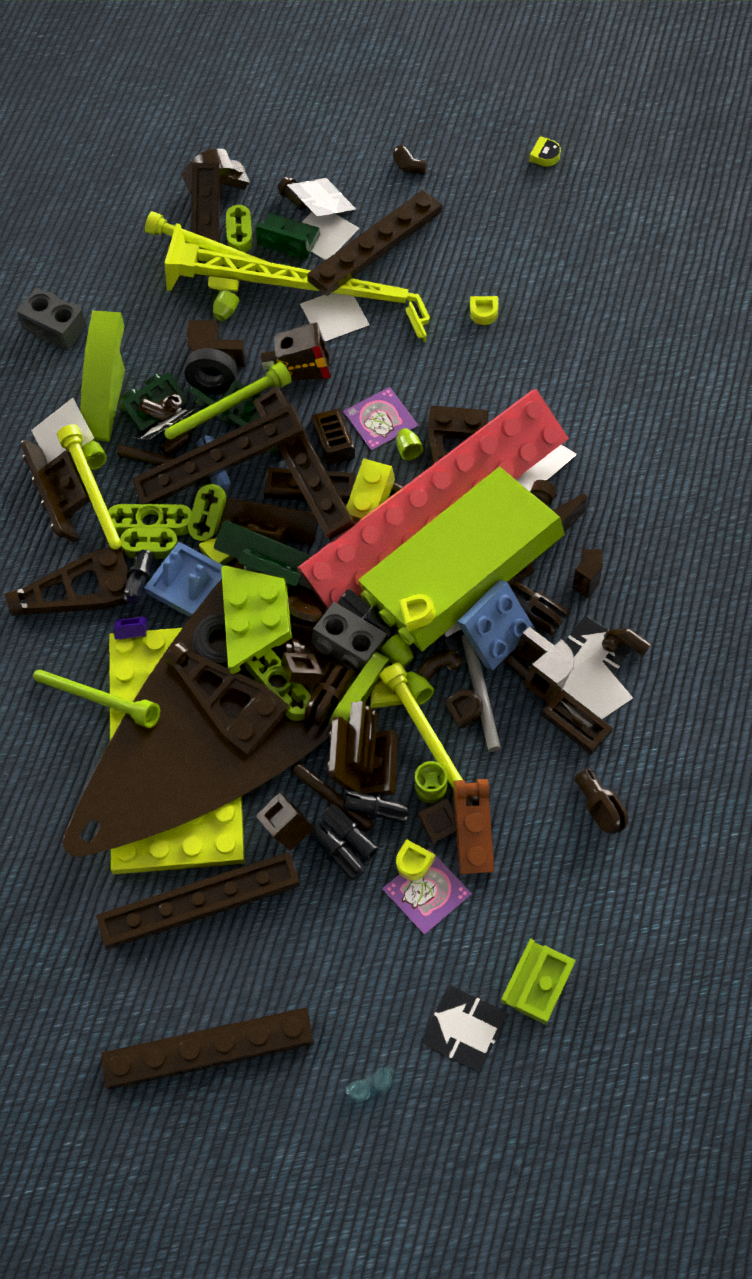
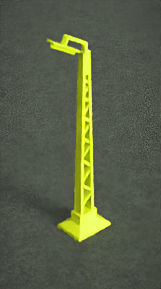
(184, 257)

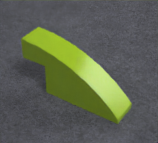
(102, 373)

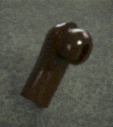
(406, 162)
(163, 409)
(173, 445)
(622, 637)
(439, 659)

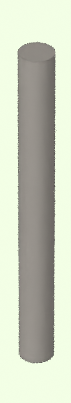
(480, 688)

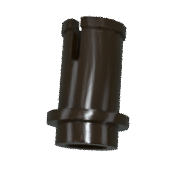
(285, 191)

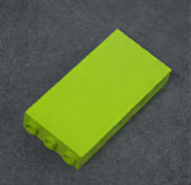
(462, 555)

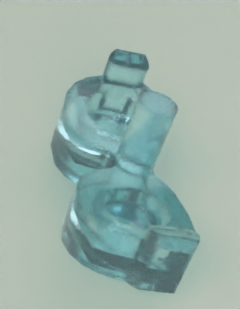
(380, 1080)

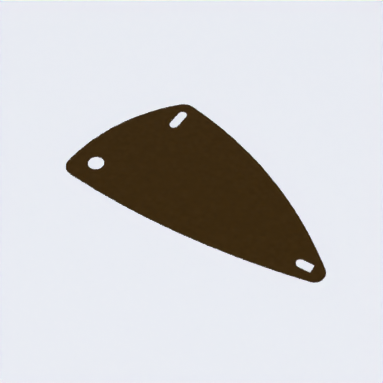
(184, 762)

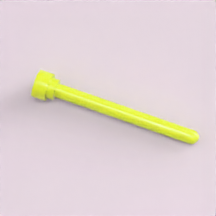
(156, 225)
(71, 439)
(395, 679)

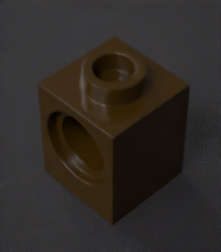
(285, 821)

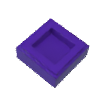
(130, 628)

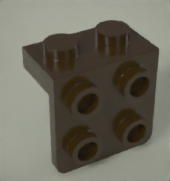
(382, 779)

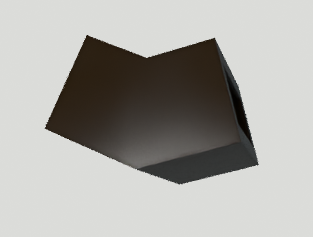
(588, 572)

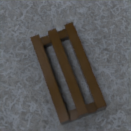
(361, 738)
(597, 739)

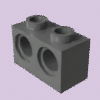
(52, 318)
(353, 632)

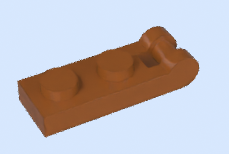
(473, 827)

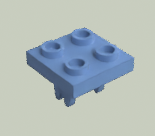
(184, 579)
(495, 624)

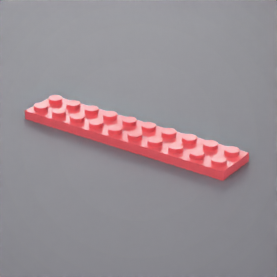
(511, 440)

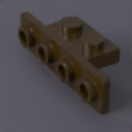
(59, 487)
(268, 520)

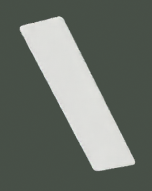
(546, 467)

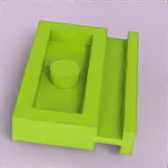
(538, 981)

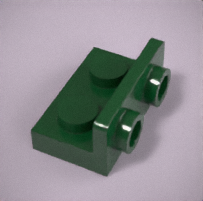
(287, 235)
(157, 389)

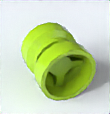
(431, 775)

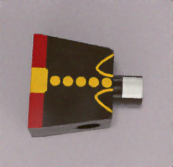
(301, 352)

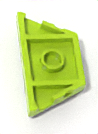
(254, 614)

